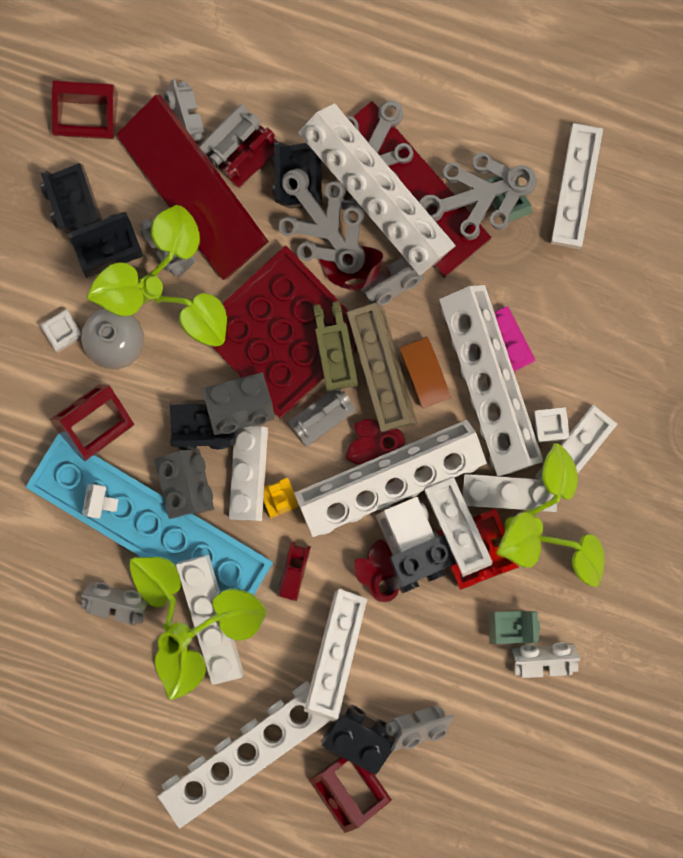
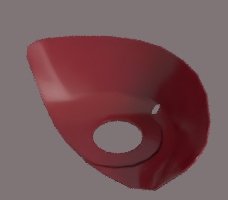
(368, 272)

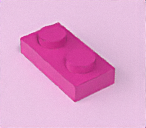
(514, 341)

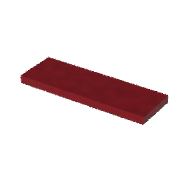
(191, 181)
(423, 181)

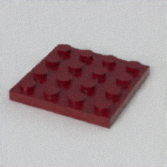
(275, 326)

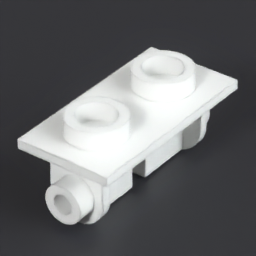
(560, 658)

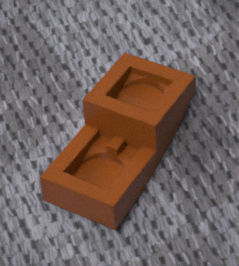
(424, 372)

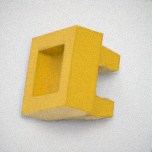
(279, 498)

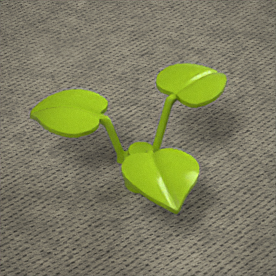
(123, 294)
(524, 531)
(182, 669)

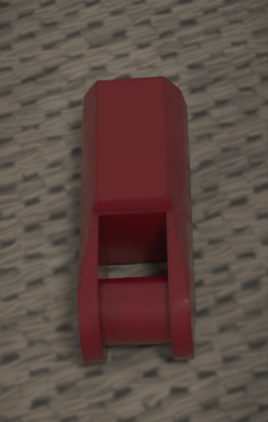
(292, 577)

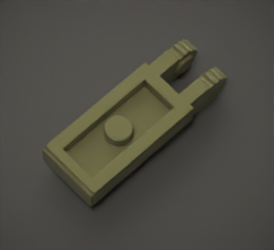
(335, 350)

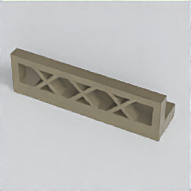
(382, 367)

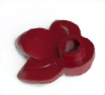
(371, 442)
(376, 569)

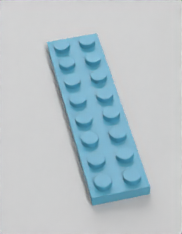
(142, 518)

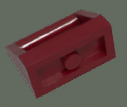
(84, 93)
(82, 408)
(339, 800)

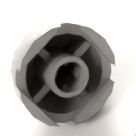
(112, 339)

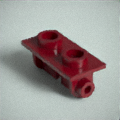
(249, 156)

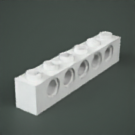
(376, 188)
(504, 389)
(397, 464)
(185, 807)

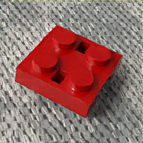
(489, 528)

